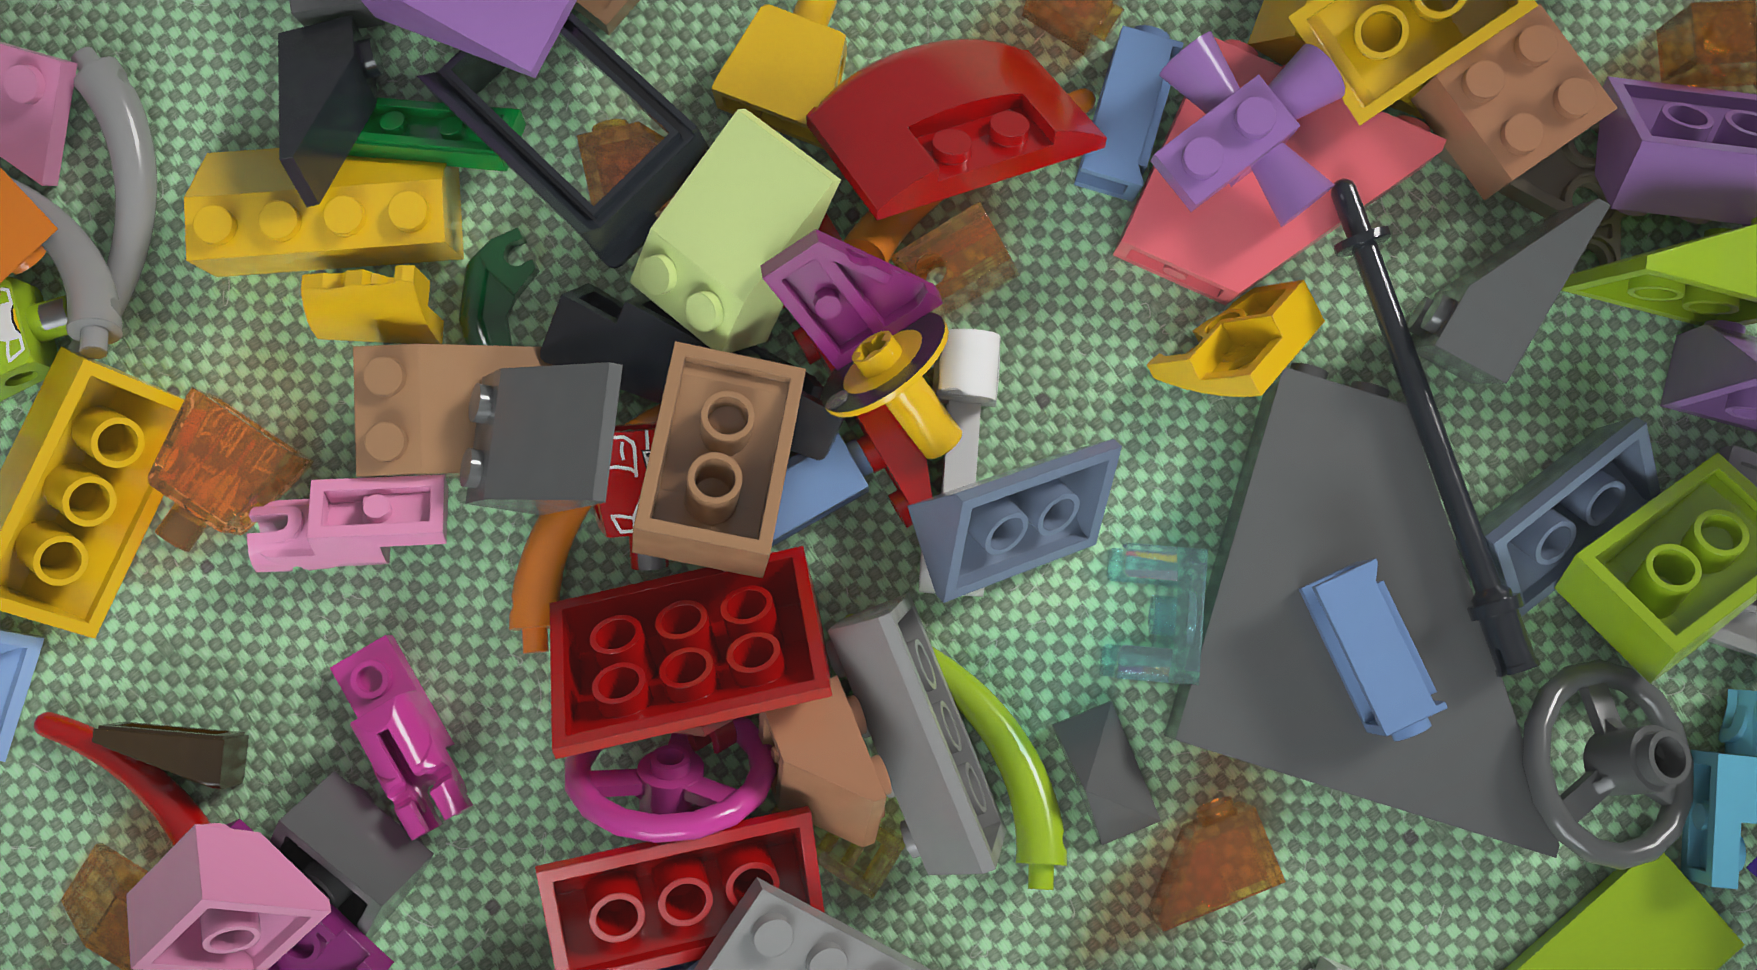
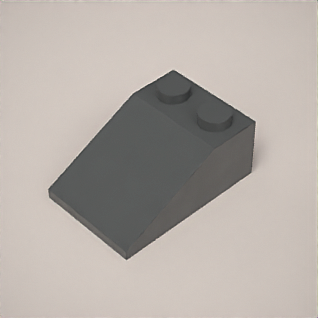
(1494, 310)
(542, 437)

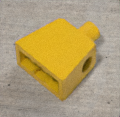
(784, 67)

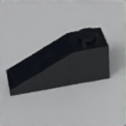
(323, 100)

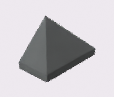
(1106, 772)

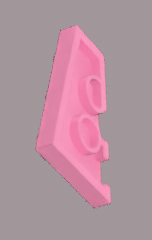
(34, 111)

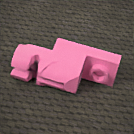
(349, 522)

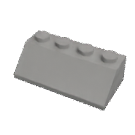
(920, 738)

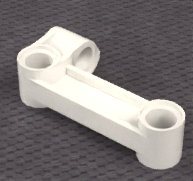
(964, 380)

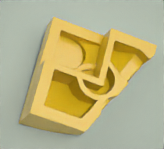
(371, 307)
(1246, 343)

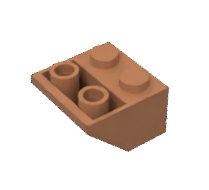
(827, 765)

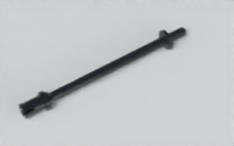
(1493, 602)

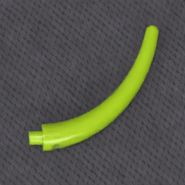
(1029, 788)

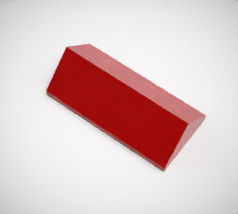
(670, 899)

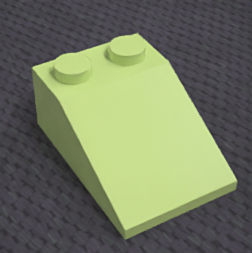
(727, 219)

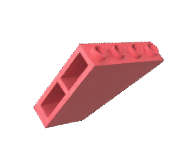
(1235, 234)

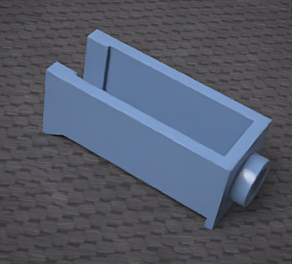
(1129, 112)
(820, 487)
(1372, 651)

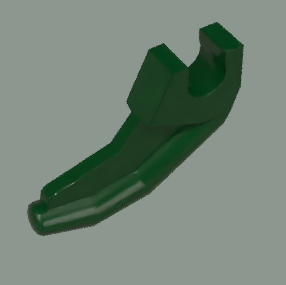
(492, 290)

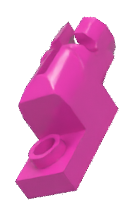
(402, 736)

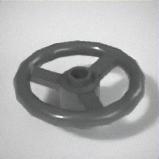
(1616, 762)

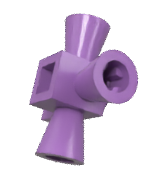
(1246, 127)

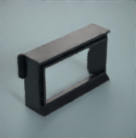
(627, 212)

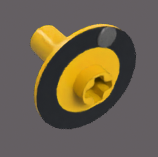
(891, 373)

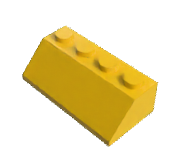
(376, 213)
(79, 492)

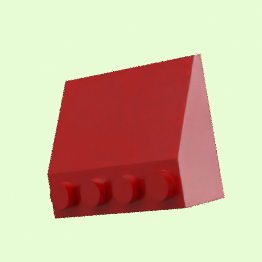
(684, 653)

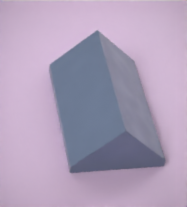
(1570, 507)
(1015, 519)

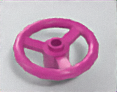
(671, 790)

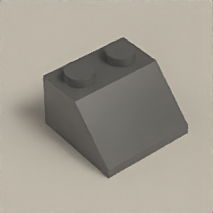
(351, 851)

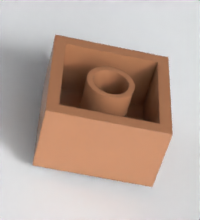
(1512, 102)

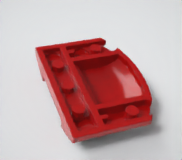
(947, 123)

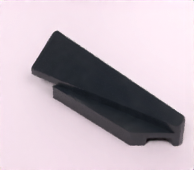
(642, 337)

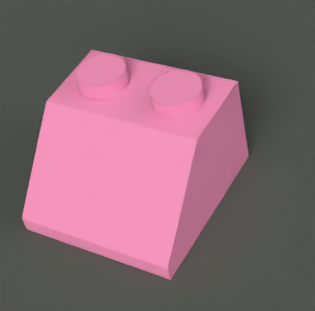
(220, 904)

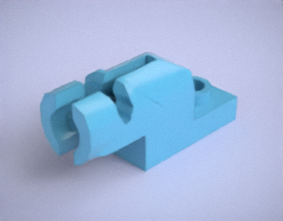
(1723, 798)

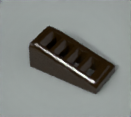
(199, 754)

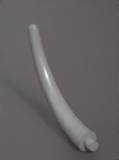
(133, 163)
(88, 283)

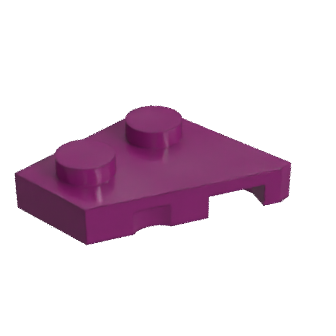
(845, 293)

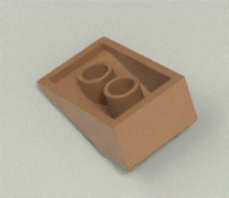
(416, 404)
(718, 460)

